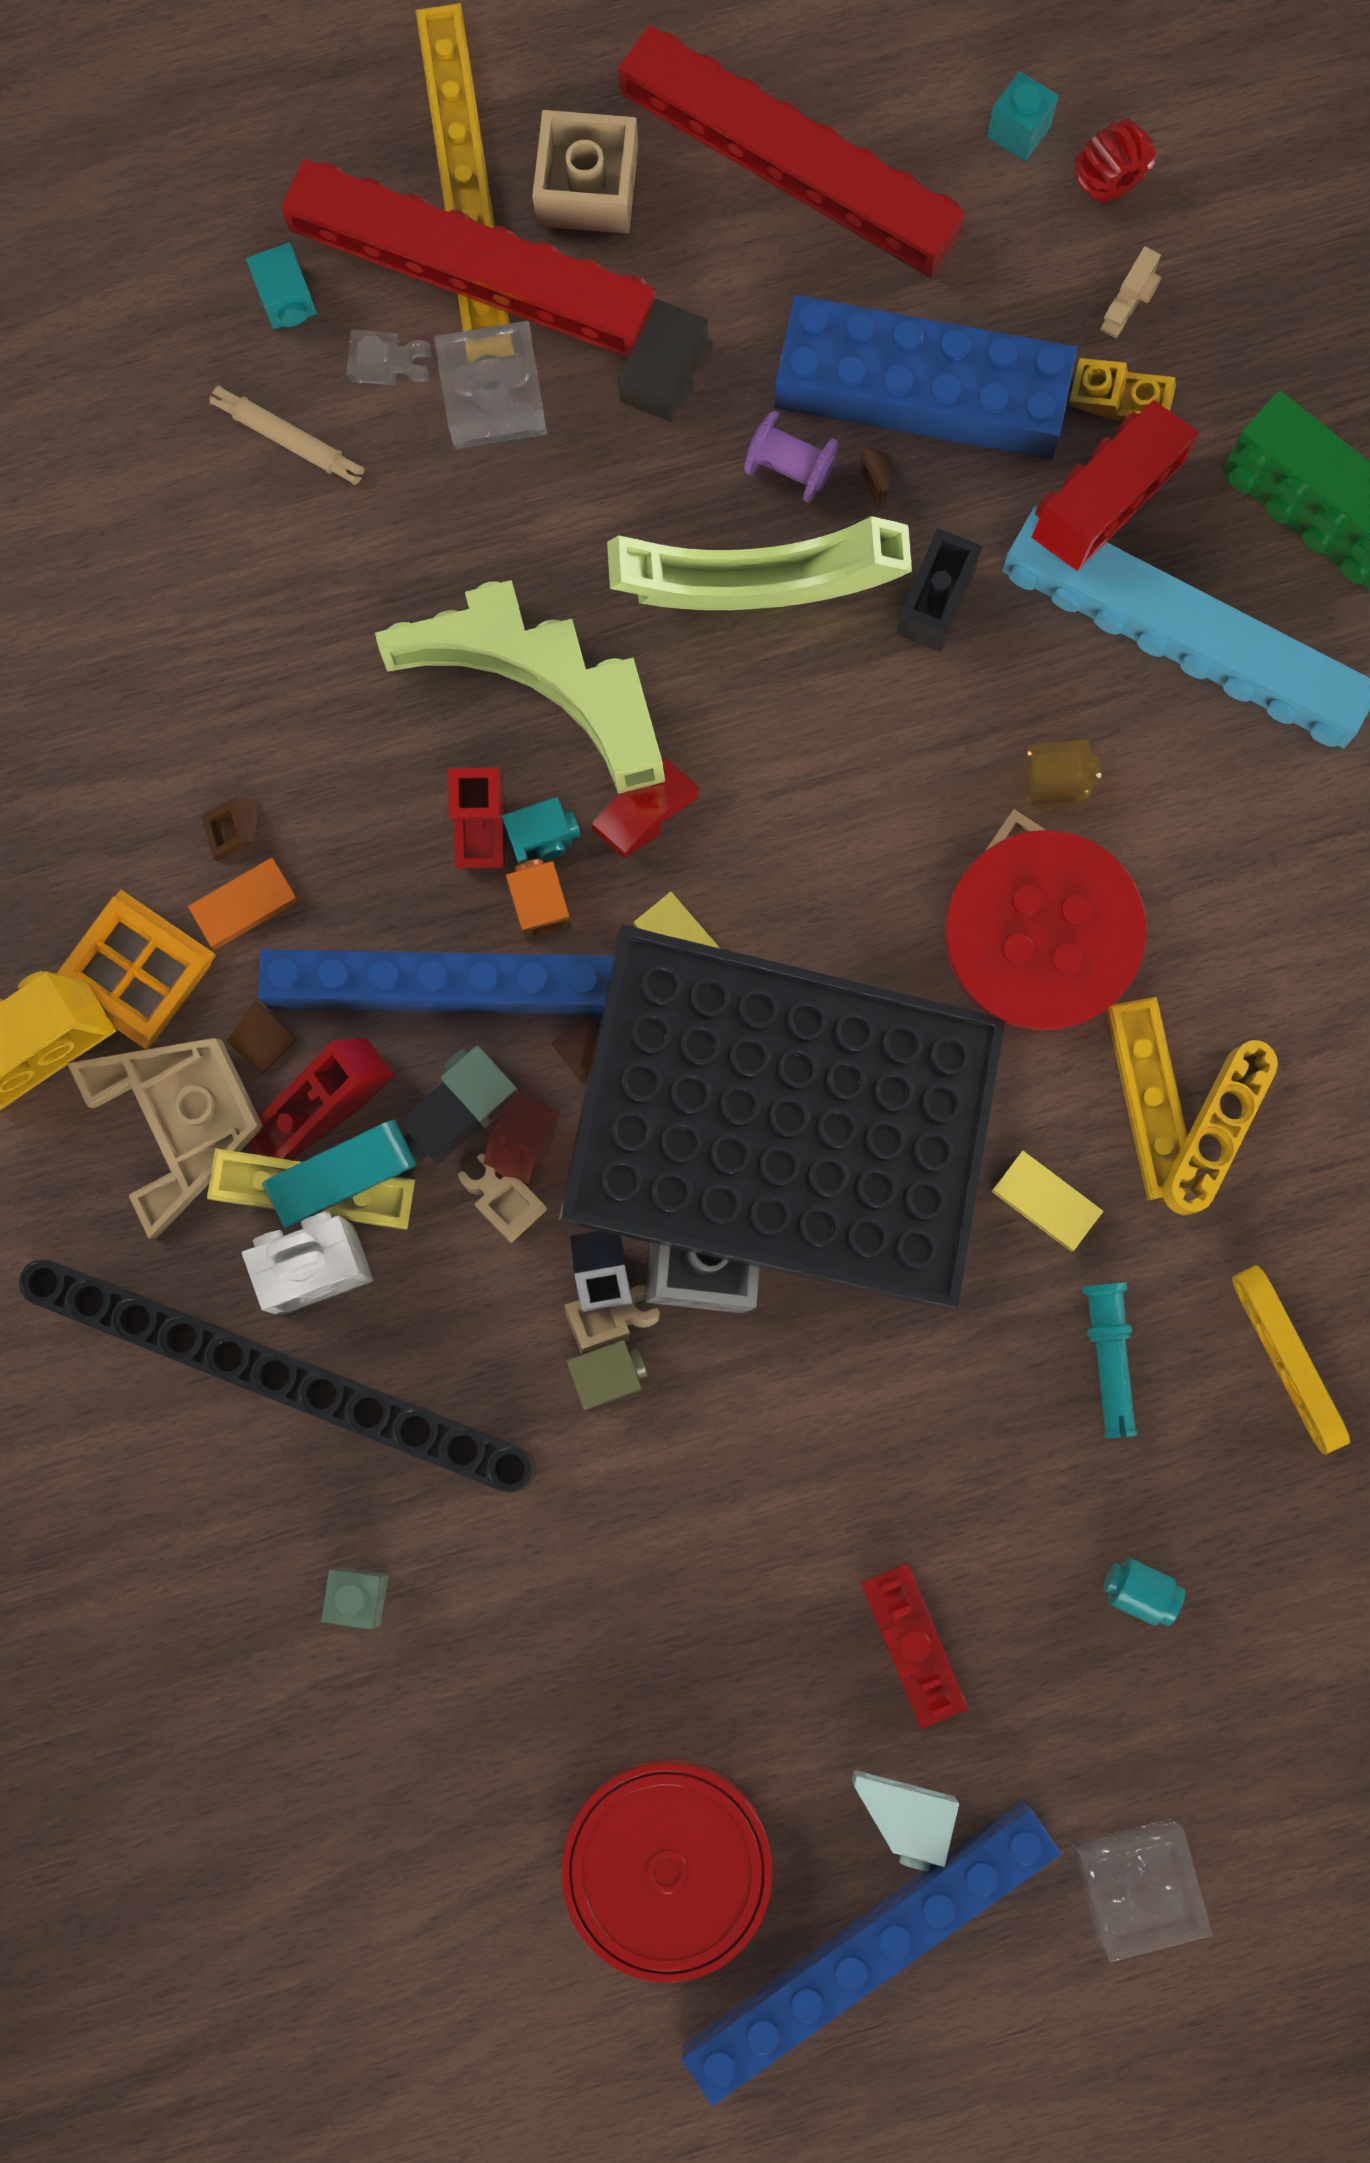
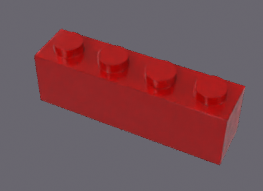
(1113, 484)

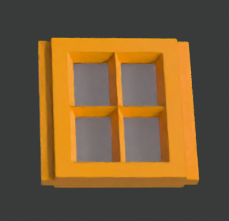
(137, 967)

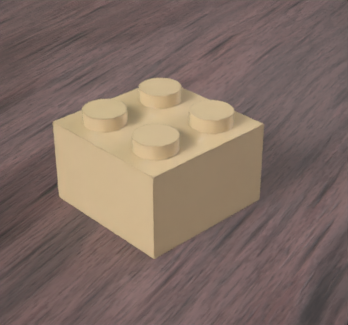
(585, 171)

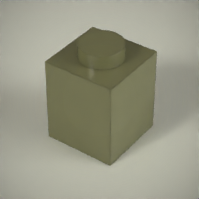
(607, 1374)

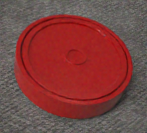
(1044, 930)
(667, 1870)

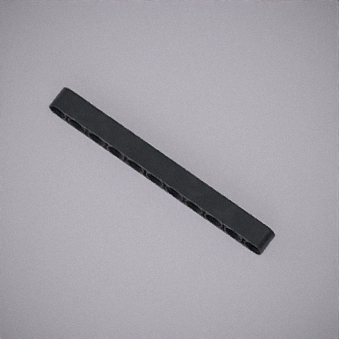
(252, 1373)

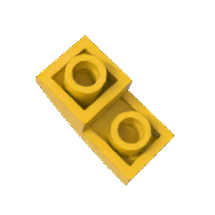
(1113, 392)

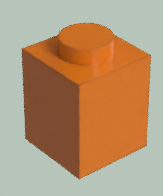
(538, 899)

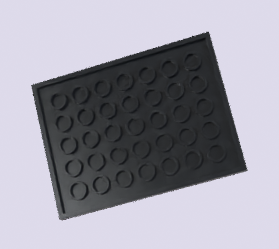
(784, 1119)

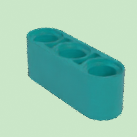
(339, 1173)

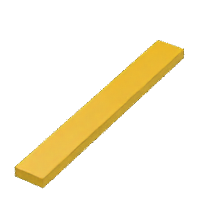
(457, 133)

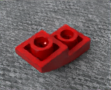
(637, 815)

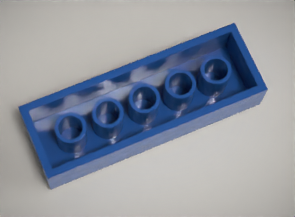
(924, 377)

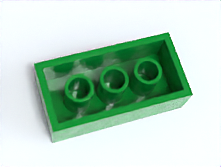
(1307, 482)

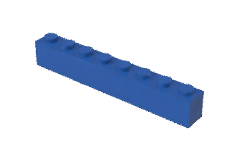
(433, 982)
(868, 1952)

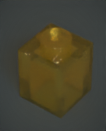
(1061, 772)

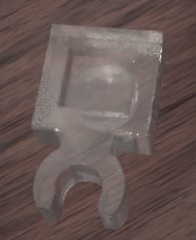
(378, 358)

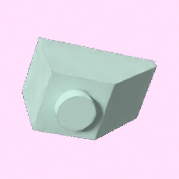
(910, 1817)

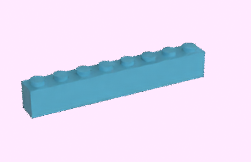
(1200, 635)

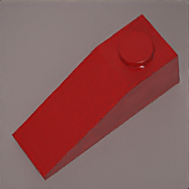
(321, 1098)

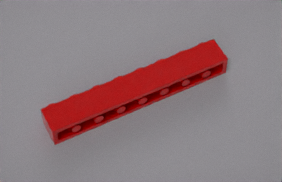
(791, 151)
(467, 257)

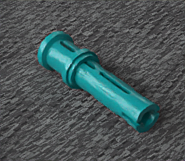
(1109, 1333)

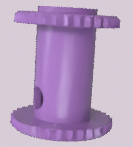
(791, 456)

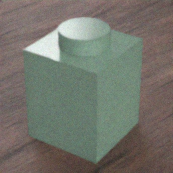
(478, 1084)
(354, 1598)

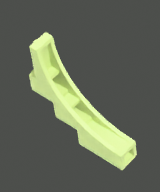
(549, 659)

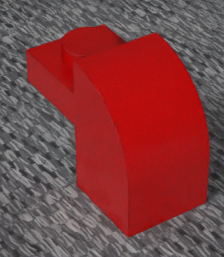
(477, 812)

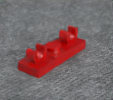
(914, 1646)

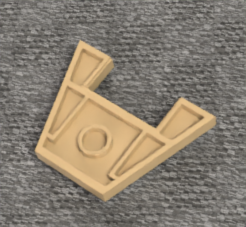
(192, 1108)

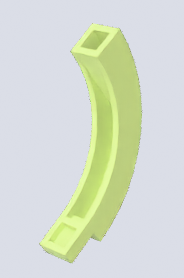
(762, 577)

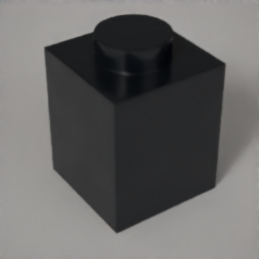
(438, 1125)
(600, 1270)

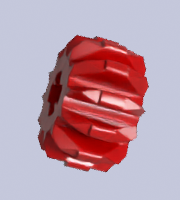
(1114, 161)

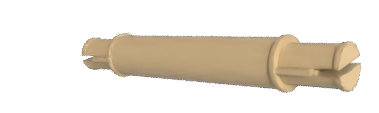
(287, 435)

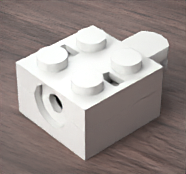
(306, 1264)

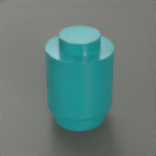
(1143, 1592)

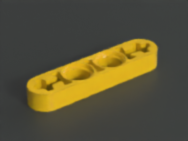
(1225, 1130)
(1290, 1359)

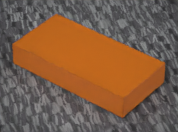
(243, 904)

